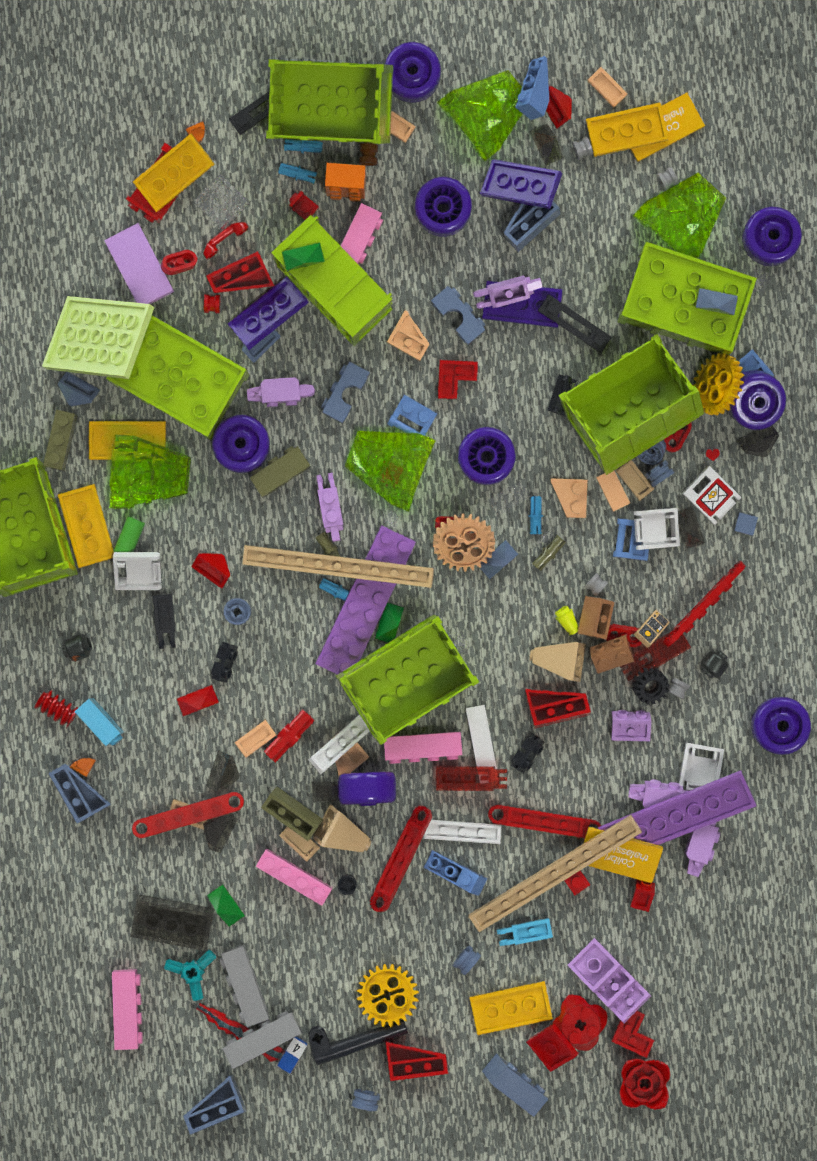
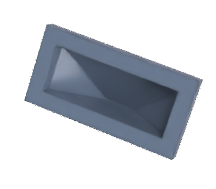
(716, 301)
(261, 347)
(77, 390)
(500, 557)

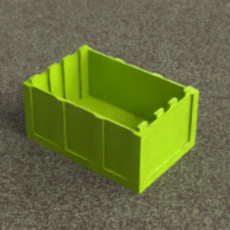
(330, 101)
(336, 286)
(667, 293)
(183, 378)
(631, 405)
(31, 531)
(406, 678)

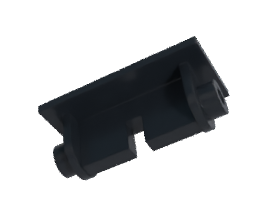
(562, 385)
(228, 654)
(533, 747)

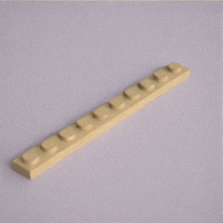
(338, 566)
(555, 873)

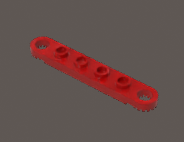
(699, 609)
(187, 815)
(542, 821)
(400, 859)

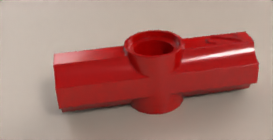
(289, 736)

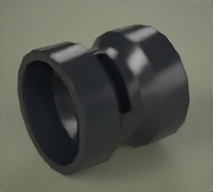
(347, 884)

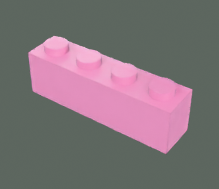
(361, 232)
(423, 746)
(294, 876)
(125, 1009)

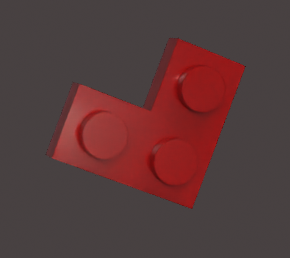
(451, 372)
(629, 1037)

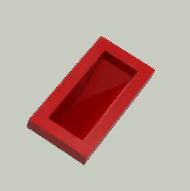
(559, 107)
(212, 567)
(197, 700)

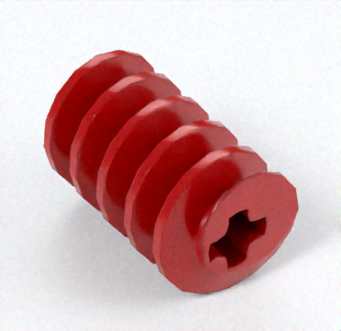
(56, 708)

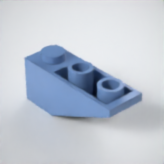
(535, 90)
(455, 873)

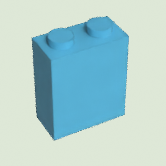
(100, 722)

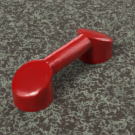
(211, 249)

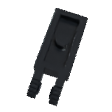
(164, 618)

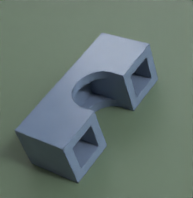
(449, 301)
(351, 377)

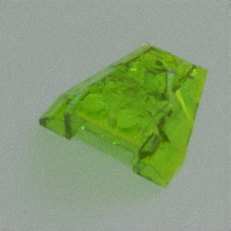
(485, 111)
(684, 214)
(390, 463)
(145, 472)

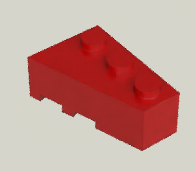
(241, 275)
(555, 707)
(414, 1062)

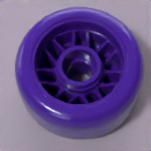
(423, 83)
(443, 191)
(761, 247)
(771, 402)
(486, 440)
(246, 458)
(765, 723)
(367, 788)

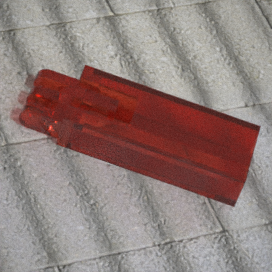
(659, 652)
(464, 778)

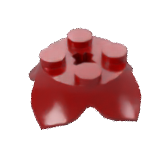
(577, 1008)
(652, 1096)

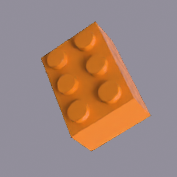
(345, 181)

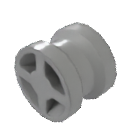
(582, 148)
(667, 178)
(596, 584)
(678, 688)

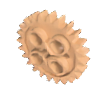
(464, 542)

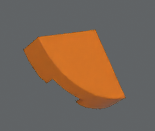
(197, 131)
(83, 766)

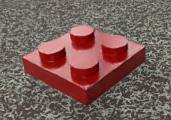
(552, 1047)

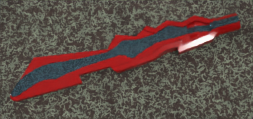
(235, 1028)

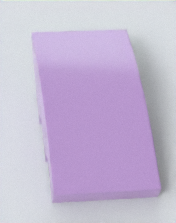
(139, 265)
(609, 980)

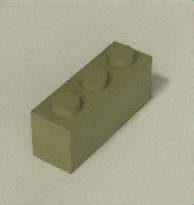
(60, 440)
(279, 471)
(292, 813)

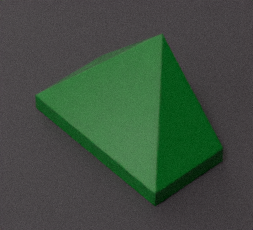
(303, 256)
(389, 622)
(225, 905)

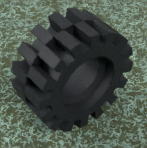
(643, 679)

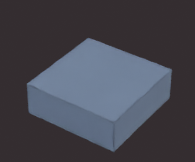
(745, 524)

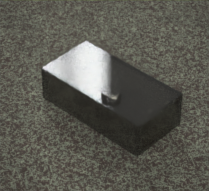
(172, 922)

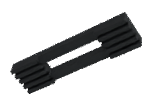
(242, 120)
(597, 339)

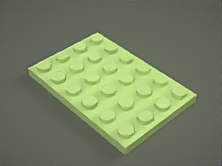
(98, 337)

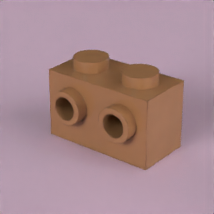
(595, 617)
(611, 654)

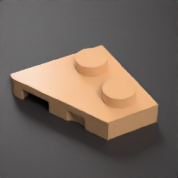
(408, 338)
(572, 496)
(351, 759)

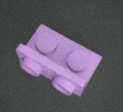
(631, 725)

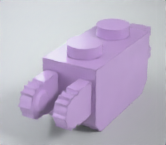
(508, 291)
(280, 391)
(330, 507)
(654, 792)
(700, 847)

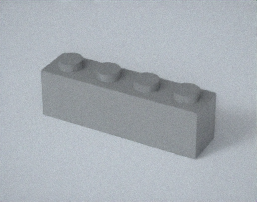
(245, 986)
(262, 1040)

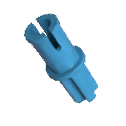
(303, 146)
(297, 172)
(535, 514)
(334, 589)

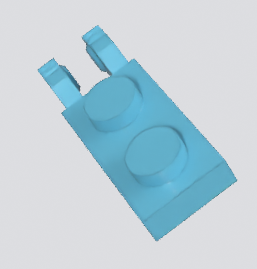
(527, 932)

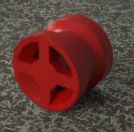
(212, 303)

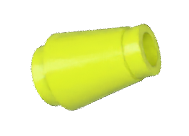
(567, 619)

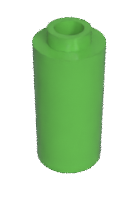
(129, 535)

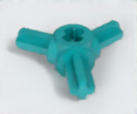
(194, 982)

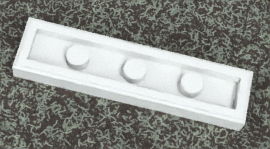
(480, 737)
(339, 744)
(463, 831)

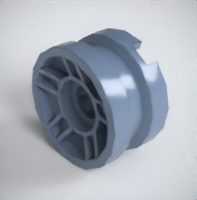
(654, 454)
(659, 473)
(231, 606)
(466, 960)
(365, 1100)

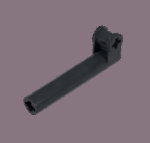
(326, 1052)

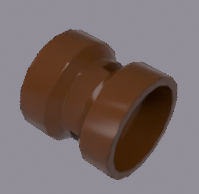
(368, 154)

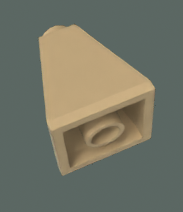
(561, 659)
(340, 833)

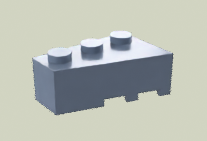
(528, 223)
(77, 794)
(515, 1085)
(216, 1107)

